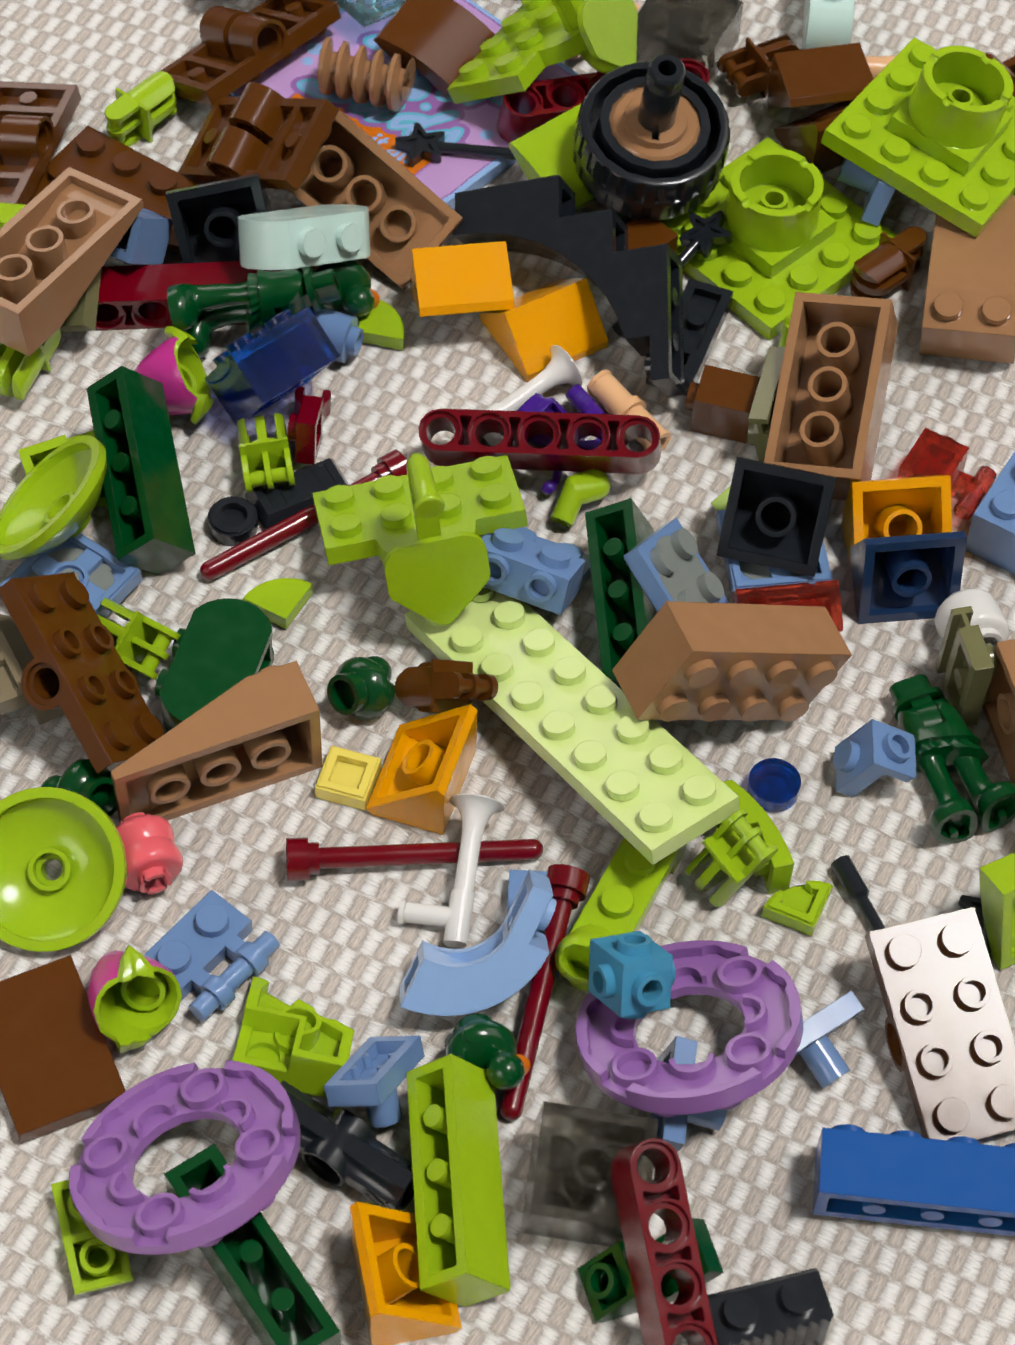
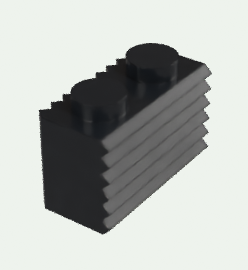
(773, 1311)

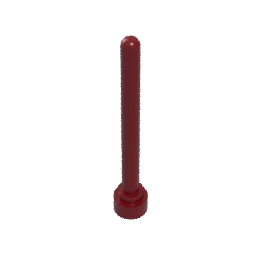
(389, 464)
(308, 858)
(568, 888)

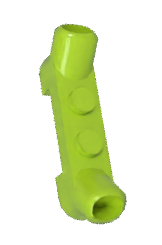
(614, 907)

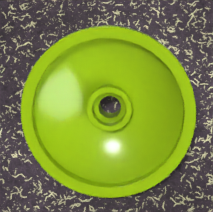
(53, 499)
(74, 830)

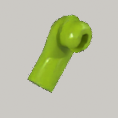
(579, 490)

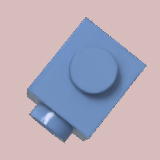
(870, 754)

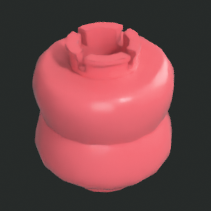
(150, 852)

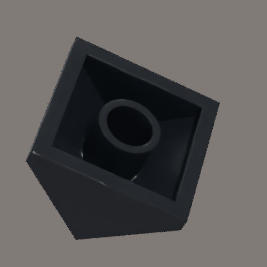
(208, 216)
(776, 516)

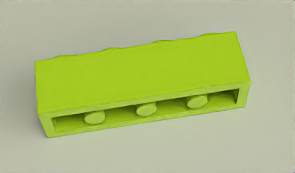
(457, 1182)

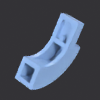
(485, 974)

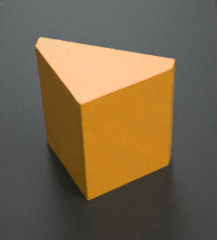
(461, 279)
(548, 316)
(897, 508)
(426, 769)
(389, 1279)

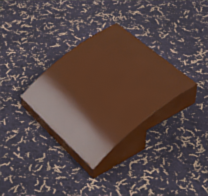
(438, 37)

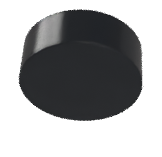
(232, 520)

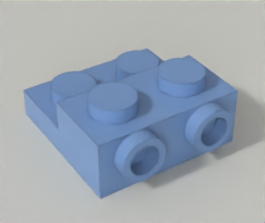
(535, 568)

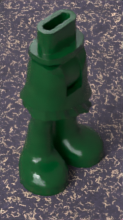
(253, 302)
(945, 746)

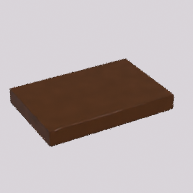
(52, 1051)

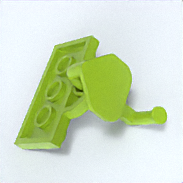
(545, 35)
(424, 529)

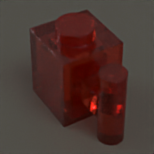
(942, 455)

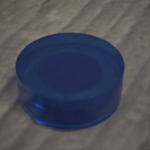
(774, 784)

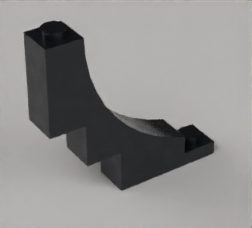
(638, 283)

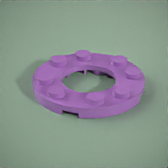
(750, 1059)
(168, 1224)

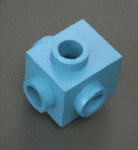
(631, 974)

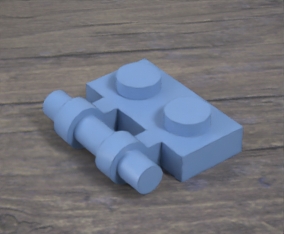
(202, 942)

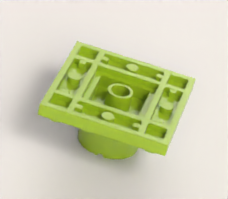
(936, 131)
(786, 235)

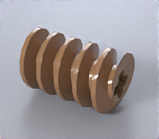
(364, 77)

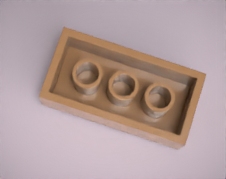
(833, 386)
(731, 662)

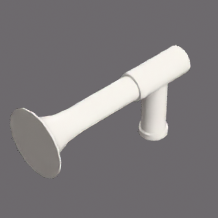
(558, 371)
(456, 918)

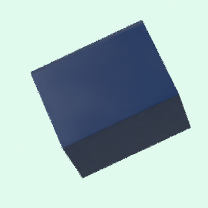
(905, 575)

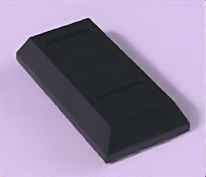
(286, 500)

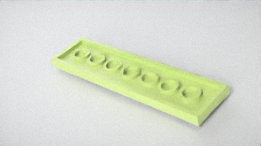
(583, 724)

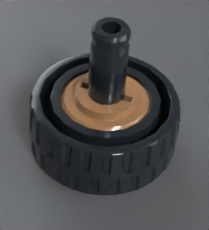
(651, 139)

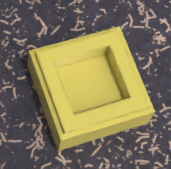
(348, 777)

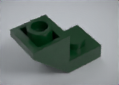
(609, 1281)

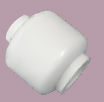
(985, 614)

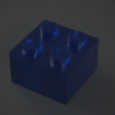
(270, 363)

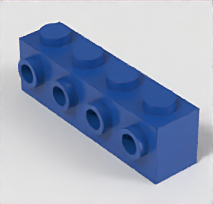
(915, 1180)

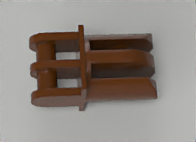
(752, 64)
(888, 264)
(443, 686)

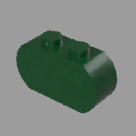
(215, 652)

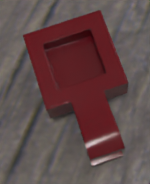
(306, 424)

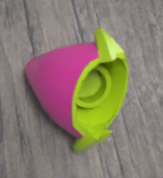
(181, 373)
(132, 997)

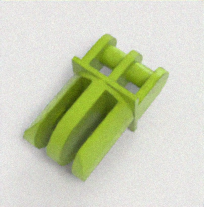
(141, 109)
(20, 370)
(265, 459)
(140, 641)
(735, 852)

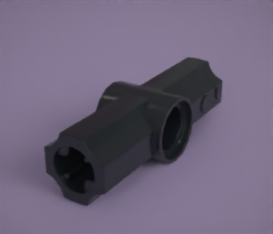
(346, 1150)

